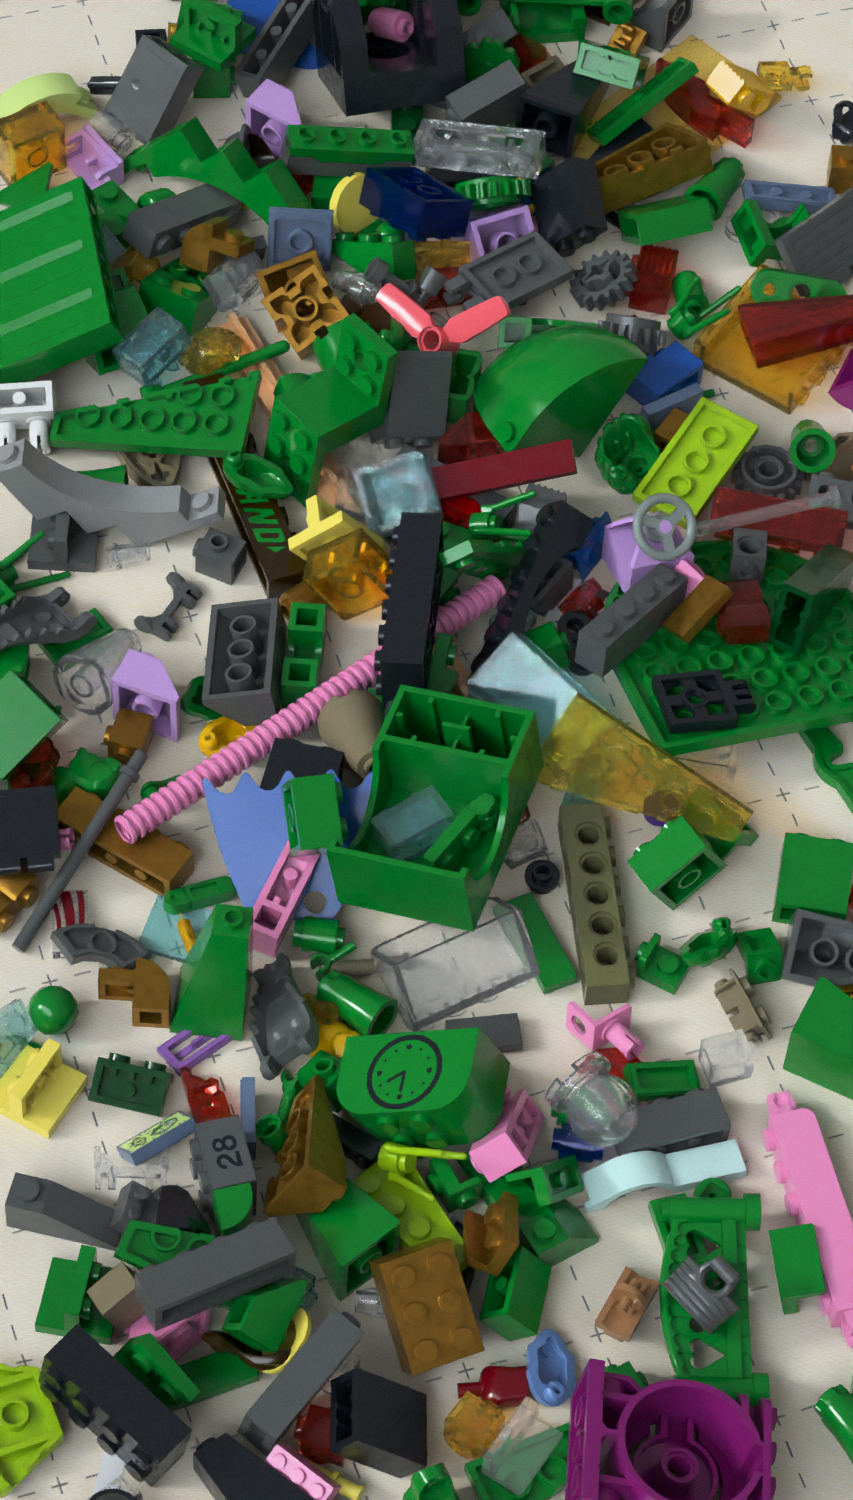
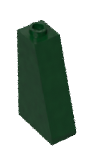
(810, 597)

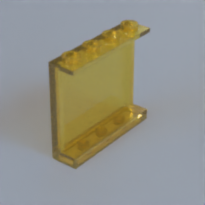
(728, 356)

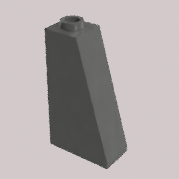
(300, 1381)

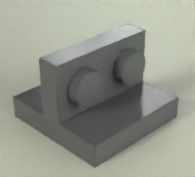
(63, 546)

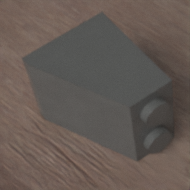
(416, 400)

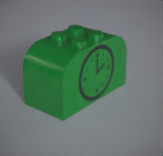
(424, 1086)

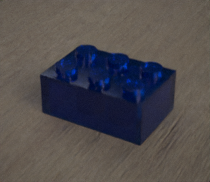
(415, 203)

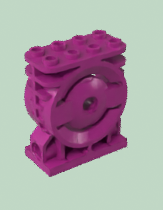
(615, 1414)

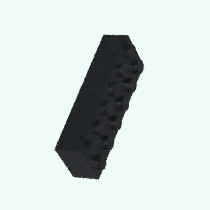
(411, 605)

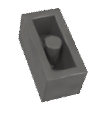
(129, 1205)

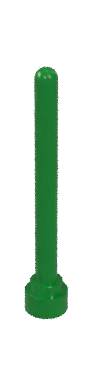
(231, 367)

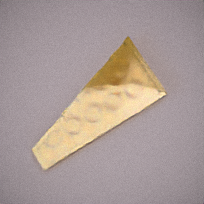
(622, 769)

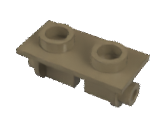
(736, 995)

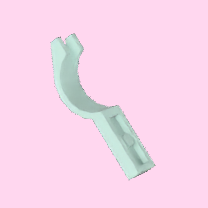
(673, 1171)

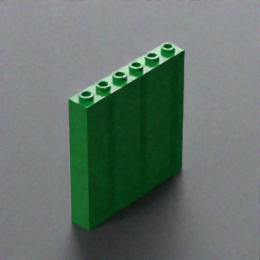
(54, 283)

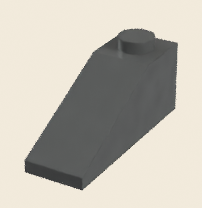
(59, 1212)

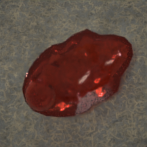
(38, 769)

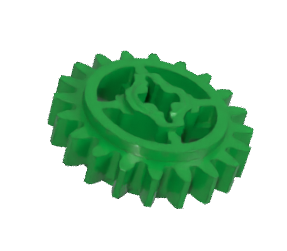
(494, 191)

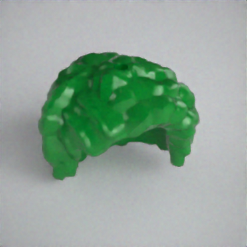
(626, 452)

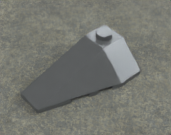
(817, 948)

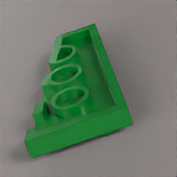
(483, 558)

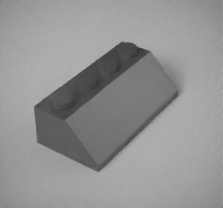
(245, 660)

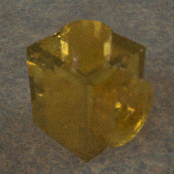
(473, 1426)

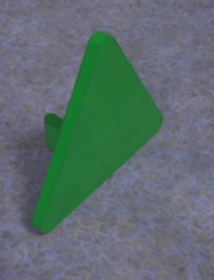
(28, 186)

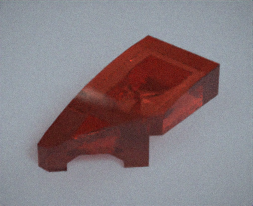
(204, 1097)

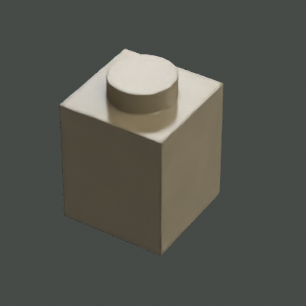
(116, 1297)

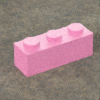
(302, 1472)

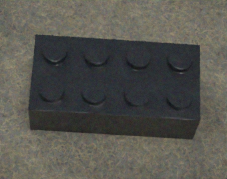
(113, 1406)

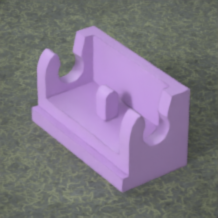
(93, 158)

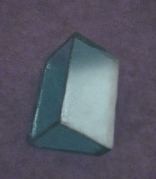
(528, 679)

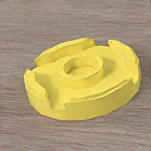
(348, 213)

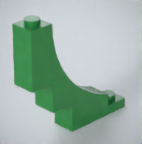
(192, 155)

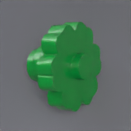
(486, 56)

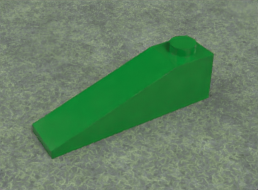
(546, 1231)

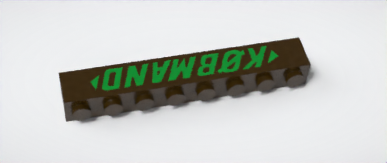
(260, 524)

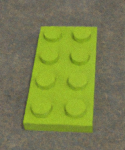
(698, 458)

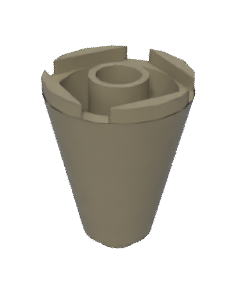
(352, 727)

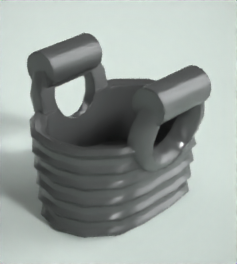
(705, 1305)

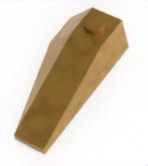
(311, 1158)

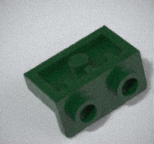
(129, 1085)

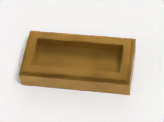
(697, 609)

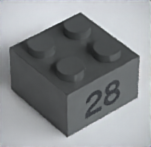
(220, 1159)

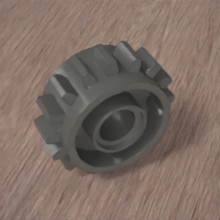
(639, 331)
(768, 472)

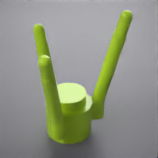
(402, 1159)

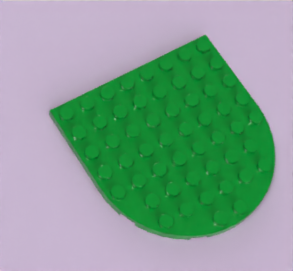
(787, 688)

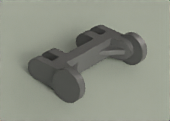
(163, 624)

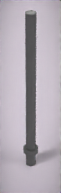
(128, 774)

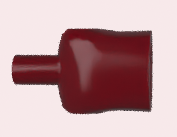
(499, 1385)

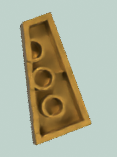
(652, 165)

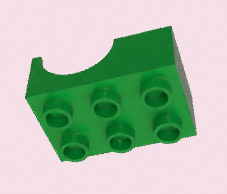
(463, 752)

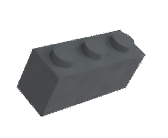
(679, 1123)

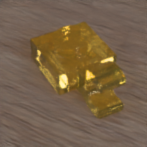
(782, 77)

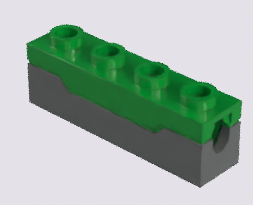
(344, 149)

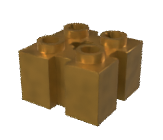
(288, 308)

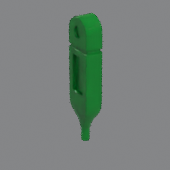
(199, 895)

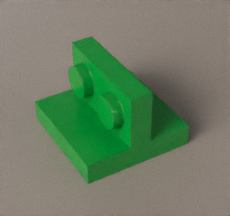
(211, 34)
(66, 1299)

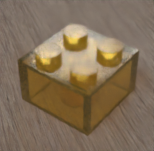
(30, 141)
(348, 574)

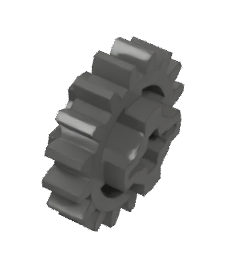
(603, 280)

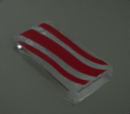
(69, 910)

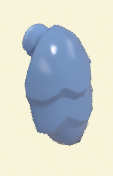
(550, 1369)

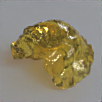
(211, 350)

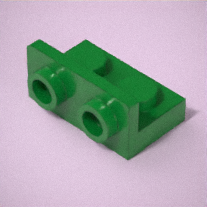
(156, 1370)

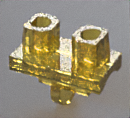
(441, 254)

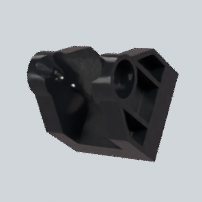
(384, 74)

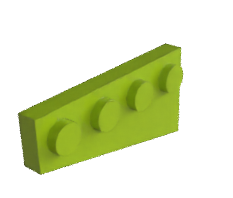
(418, 1216)

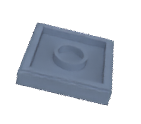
(298, 232)

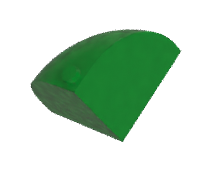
(556, 386)

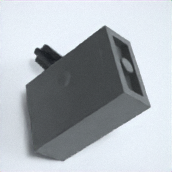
(150, 89)

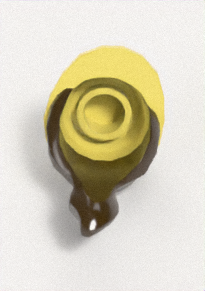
(265, 1362)

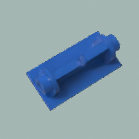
(590, 554)

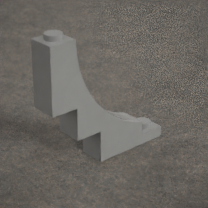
(96, 504)

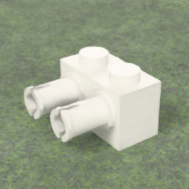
(27, 407)

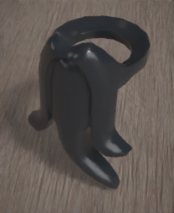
(843, 123)

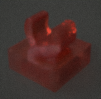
(582, 597)

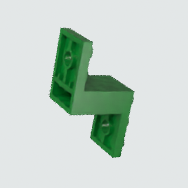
(331, 407)

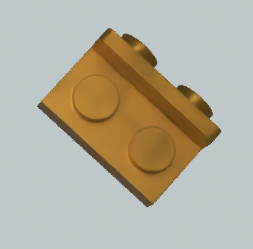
(492, 1237)

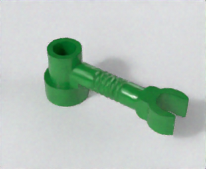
(271, 1127)

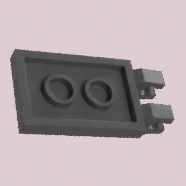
(512, 271)

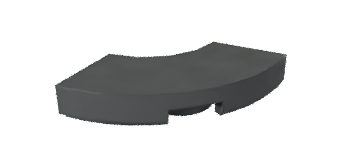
(99, 945)

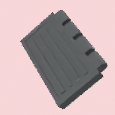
(822, 242)

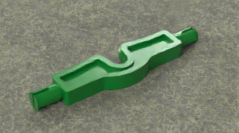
(826, 749)

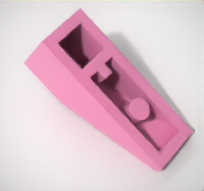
(280, 900)
(510, 1139)

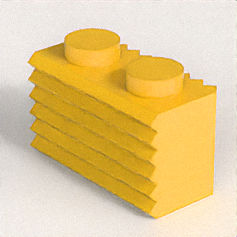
(739, 88)

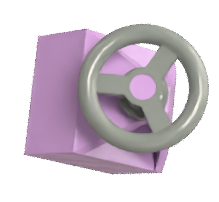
(644, 541)

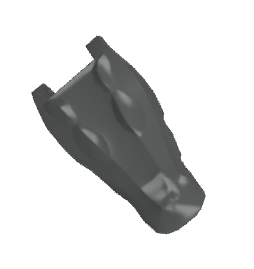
(41, 621)
(283, 1018)

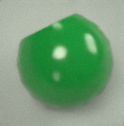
(53, 1010)

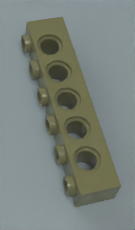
(599, 982)

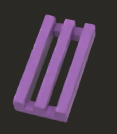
(174, 1060)

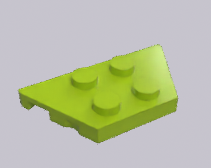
(26, 1425)

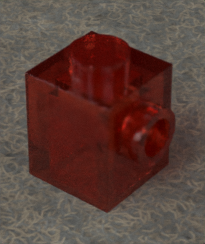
(315, 1436)

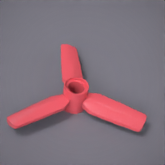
(457, 329)

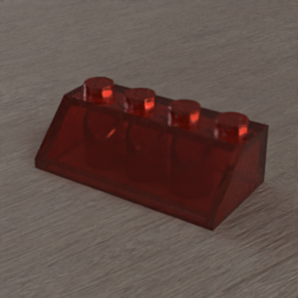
(793, 532)

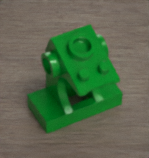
(758, 236)

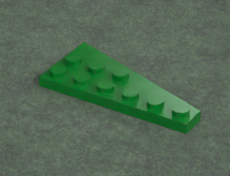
(169, 421)

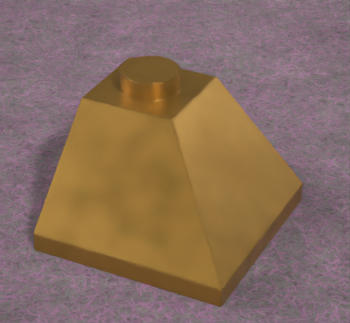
(282, 275)

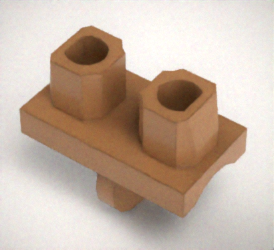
(626, 1305)

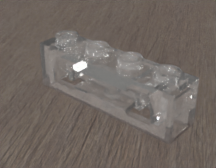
(479, 148)

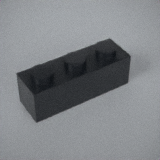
(357, 1144)

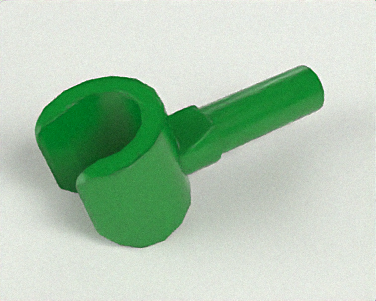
(327, 960)

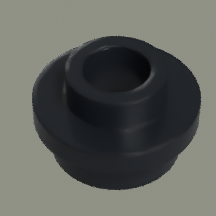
(540, 884)

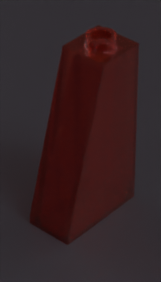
(795, 327)

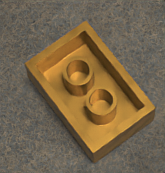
(426, 1306)

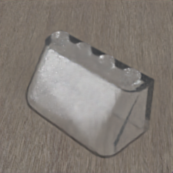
(447, 969)

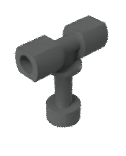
(429, 282)

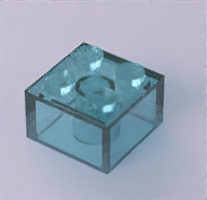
(394, 487)

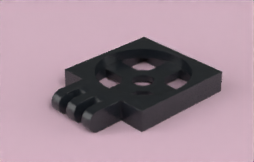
(732, 694)

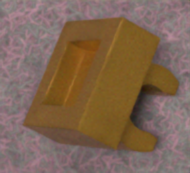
(628, 38)

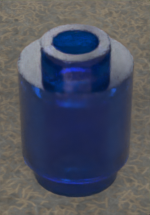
(568, 1144)

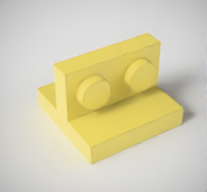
(325, 525)
(40, 1088)

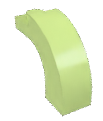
(56, 88)

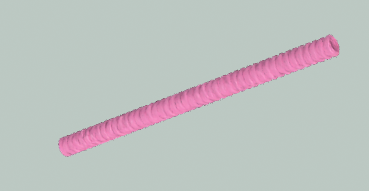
(288, 722)

